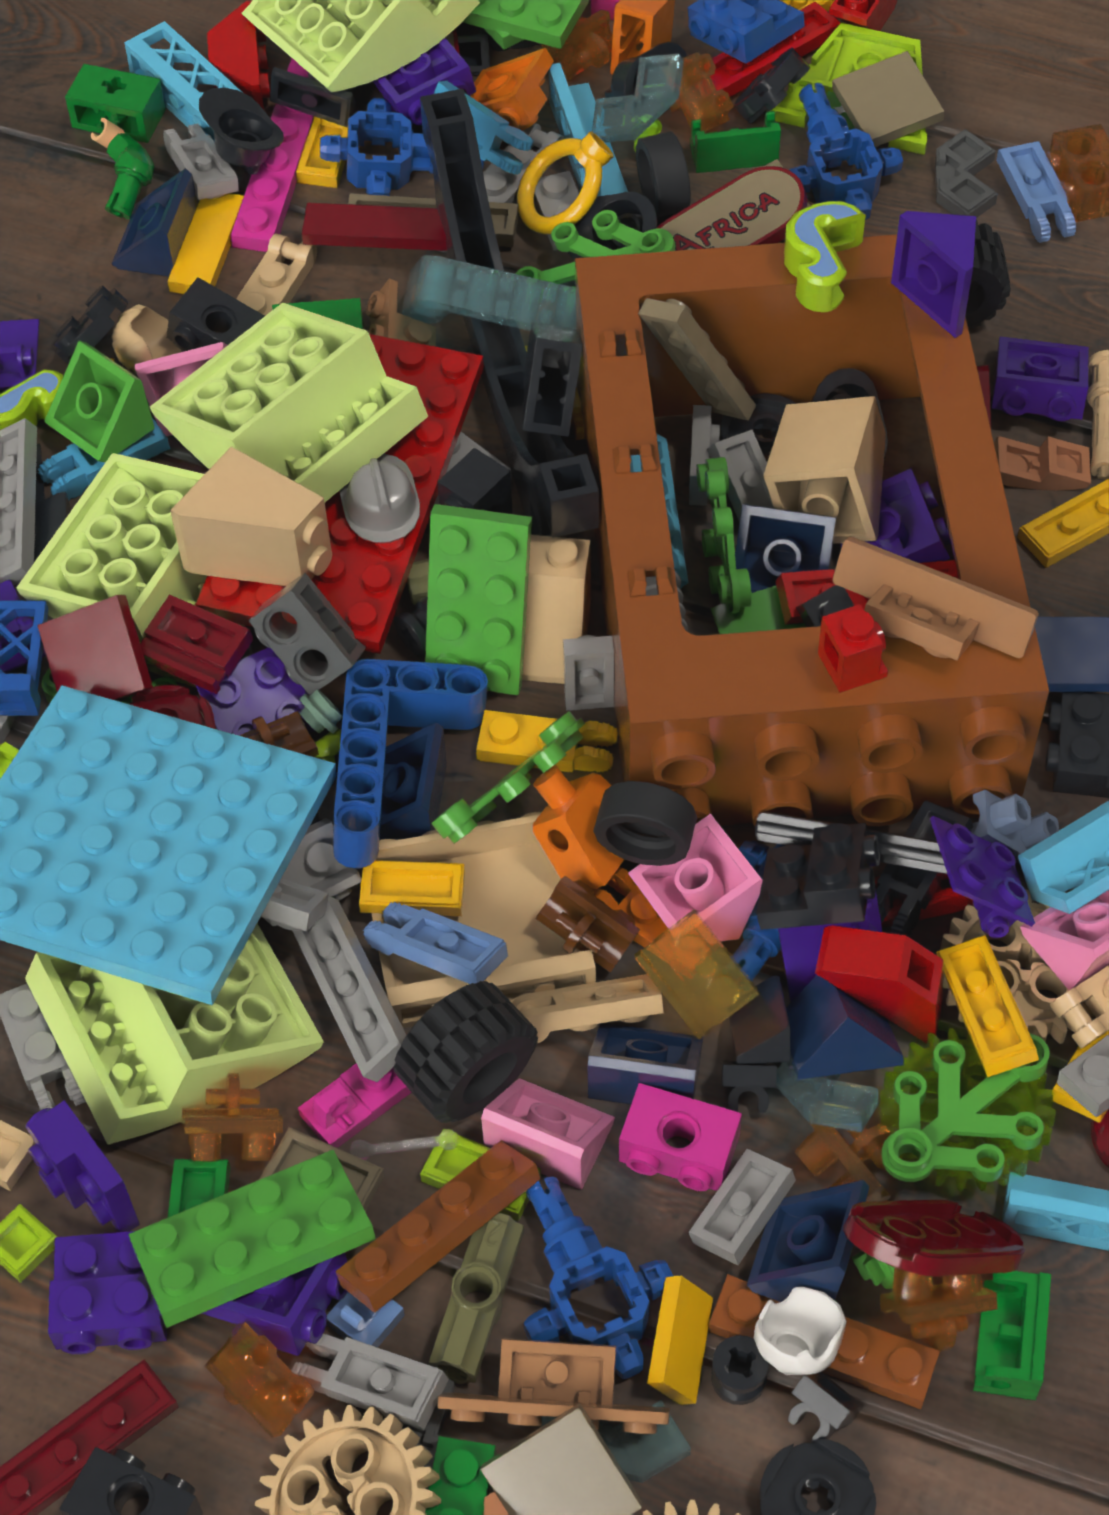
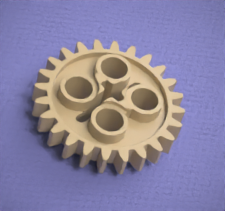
(1022, 983)
(391, 1472)

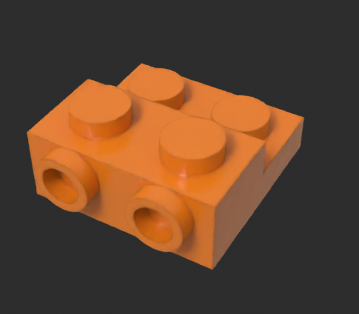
(514, 88)

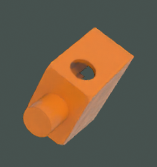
(638, 23)
(568, 827)

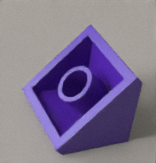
(936, 264)

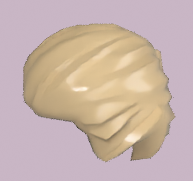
(141, 337)

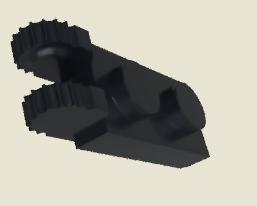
(913, 884)

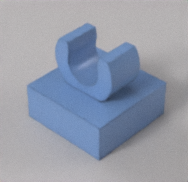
(358, 1322)

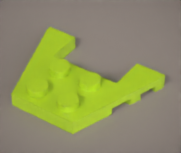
(845, 52)

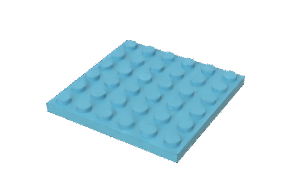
(147, 840)

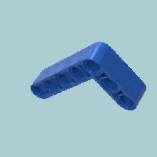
(391, 695)

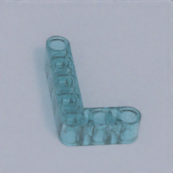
(470, 290)

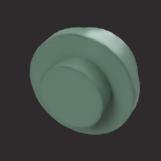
(320, 712)

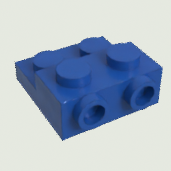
(743, 26)

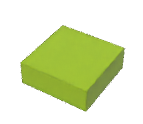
(24, 1242)

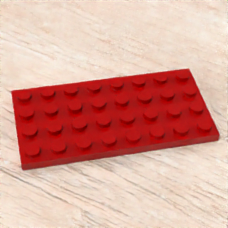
(367, 576)

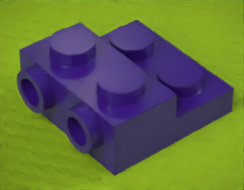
(421, 78)
(1040, 378)
(907, 520)
(78, 1168)
(101, 1296)
(288, 1309)

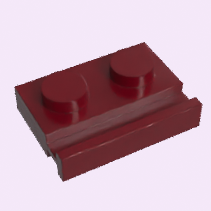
(194, 643)

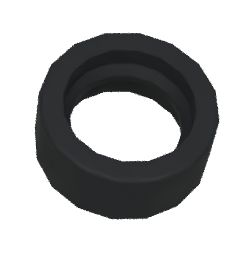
(663, 173)
(645, 823)

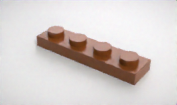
(437, 1226)
(865, 1357)

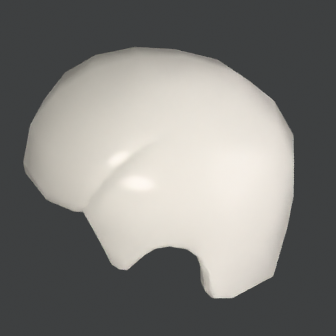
(800, 1332)

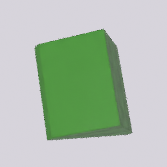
(99, 405)

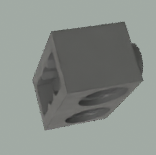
(316, 628)

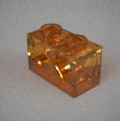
(1082, 168)

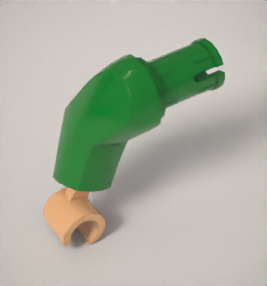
(132, 166)

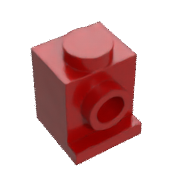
(852, 648)

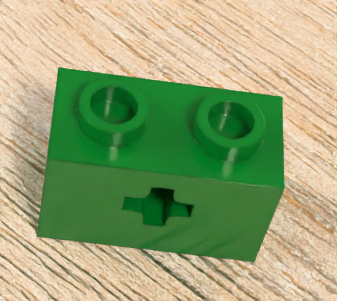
(121, 97)

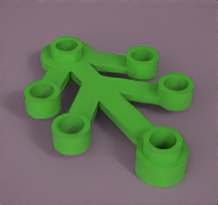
(637, 242)
(725, 580)
(463, 818)
(959, 1118)

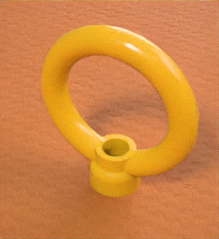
(590, 153)

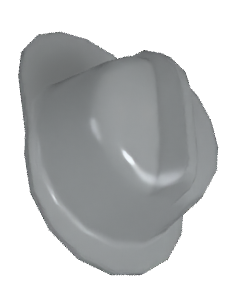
(381, 500)

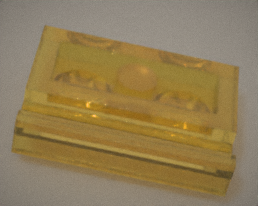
(696, 973)

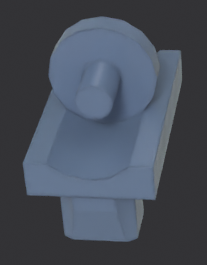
(1011, 822)

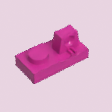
(351, 1104)

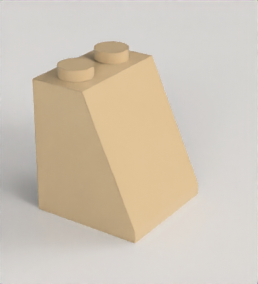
(830, 464)
(251, 524)
(555, 604)

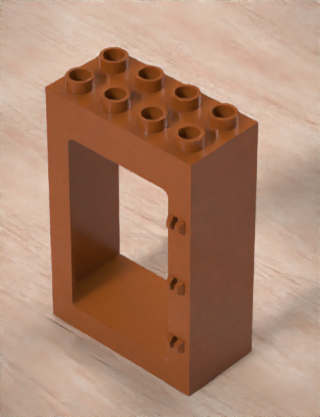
(755, 714)

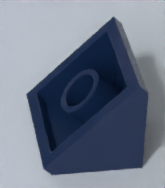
(158, 227)
(782, 542)
(1075, 653)
(413, 783)
(837, 1033)
(634, 1055)
(806, 1243)

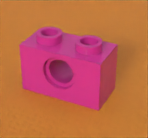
(663, 1115)

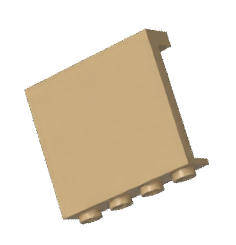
(503, 893)

